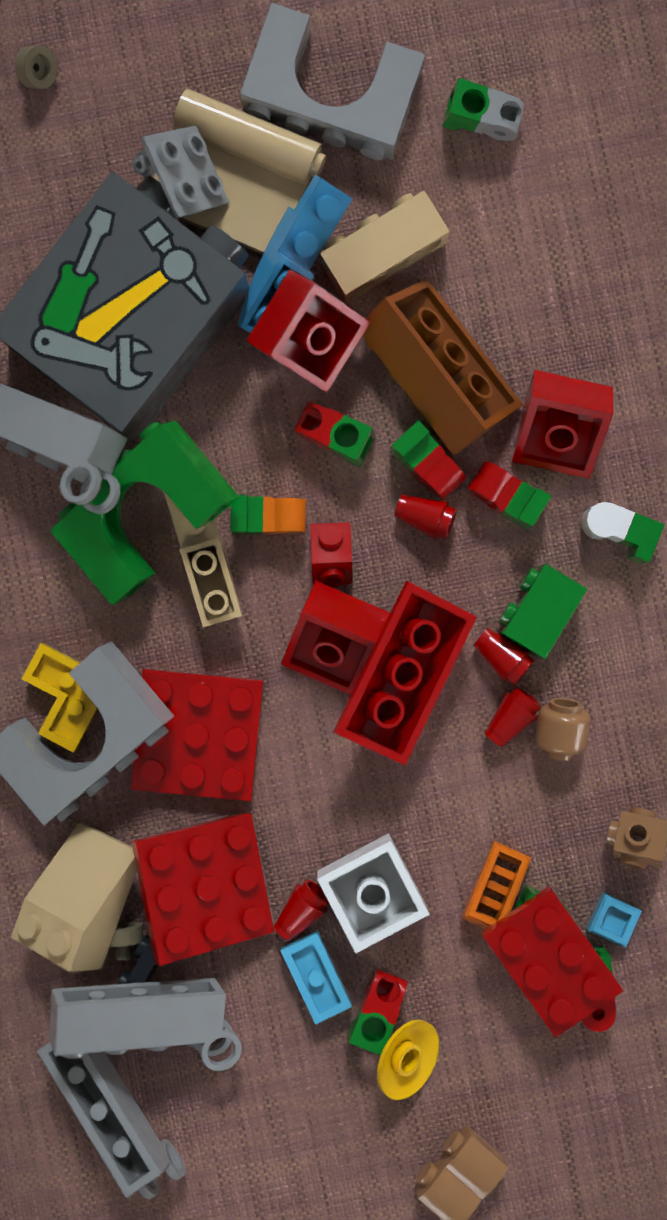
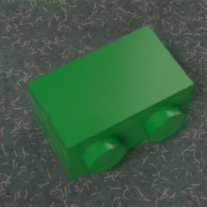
(541, 610)

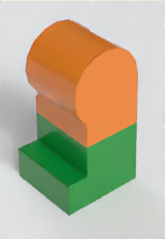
(267, 515)

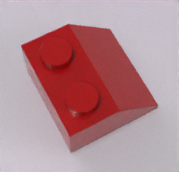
(563, 424)
(334, 637)

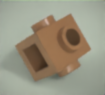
(633, 853)

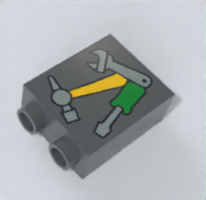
(126, 304)

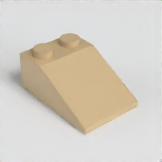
(78, 900)

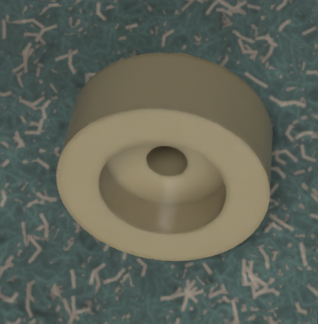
(36, 67)
(125, 935)

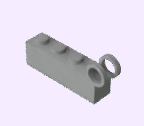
(64, 439)
(142, 1017)
(114, 1121)

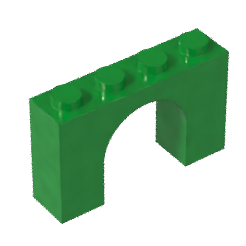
(165, 460)

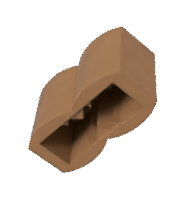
(461, 1176)

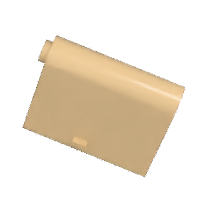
(258, 164)

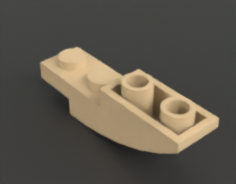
(206, 569)

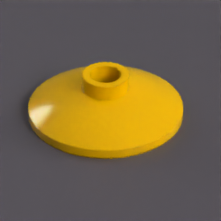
(408, 1059)

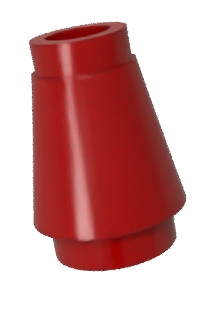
(426, 515)
(504, 656)
(512, 716)
(301, 910)

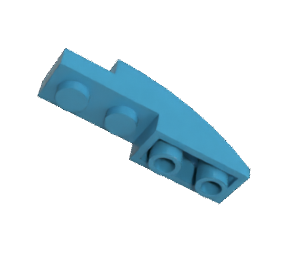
(294, 245)

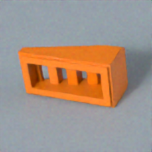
(504, 908)

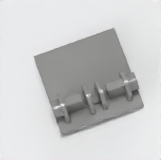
(183, 170)

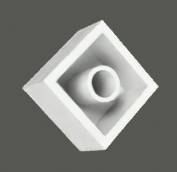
(372, 893)

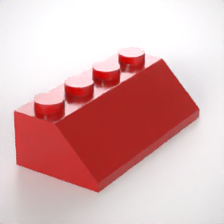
(405, 673)

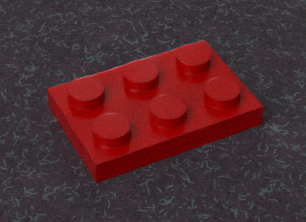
(552, 961)

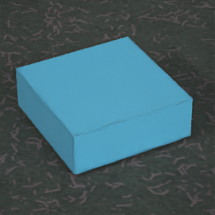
(613, 919)

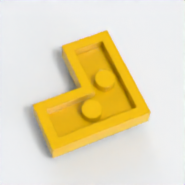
(73, 709)

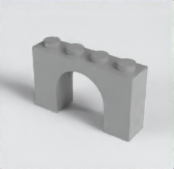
(367, 124)
(130, 718)

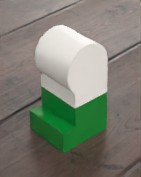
(623, 527)

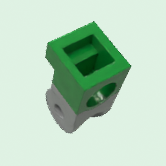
(483, 111)

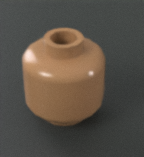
(562, 728)

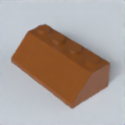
(439, 366)

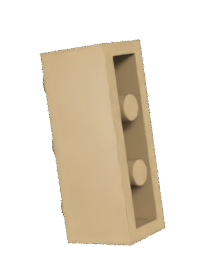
(383, 246)

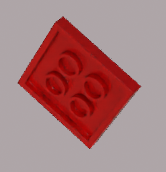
(208, 739)
(202, 888)

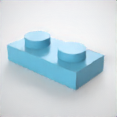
(316, 977)

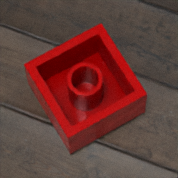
(308, 330)

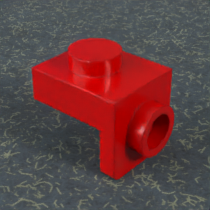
(331, 553)

